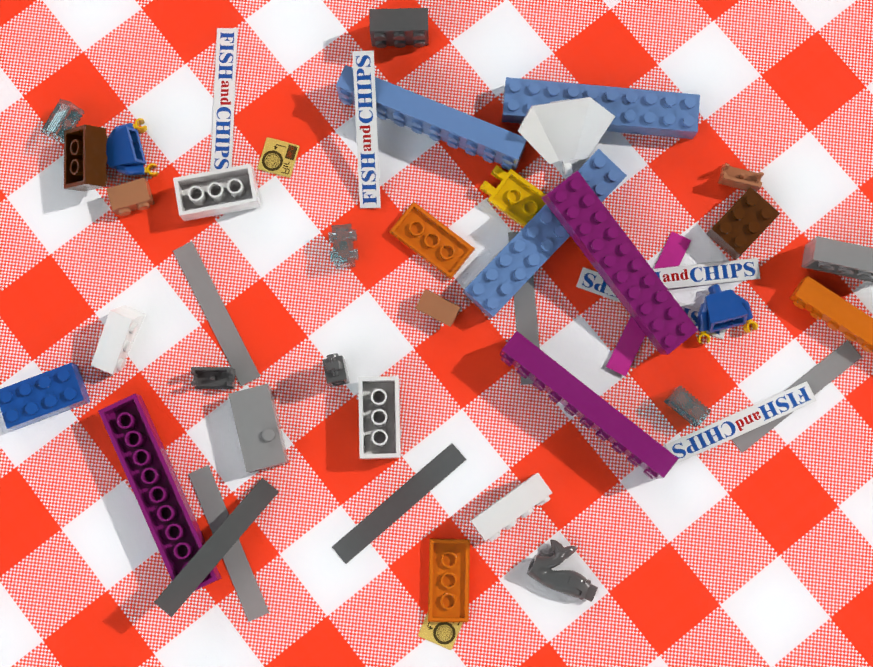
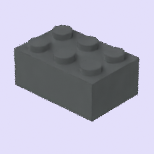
(399, 27)

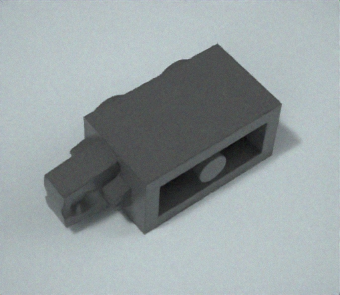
(335, 370)

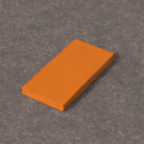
(432, 240)
(448, 580)

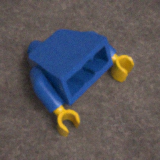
(125, 150)
(723, 311)

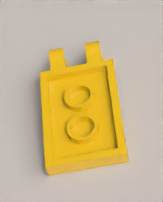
(514, 196)

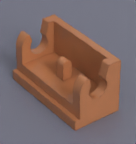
(740, 178)
(438, 307)

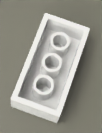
(216, 192)
(379, 417)
(512, 506)

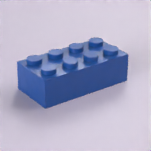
(43, 396)

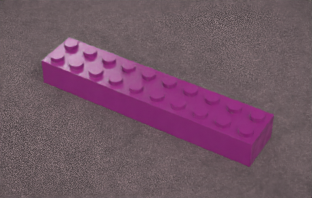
(619, 263)
(588, 406)
(155, 484)

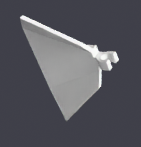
(565, 129)

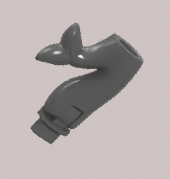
(562, 581)

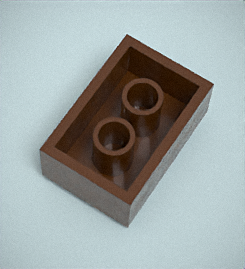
(85, 158)
(743, 223)

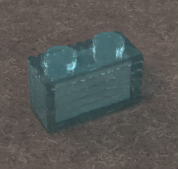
(62, 118)
(687, 406)

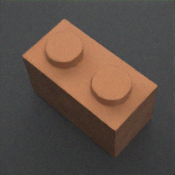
(130, 197)

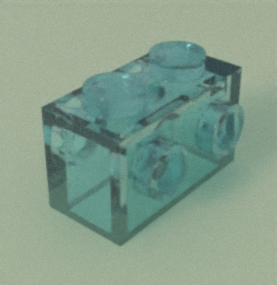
(343, 246)

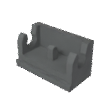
(213, 377)

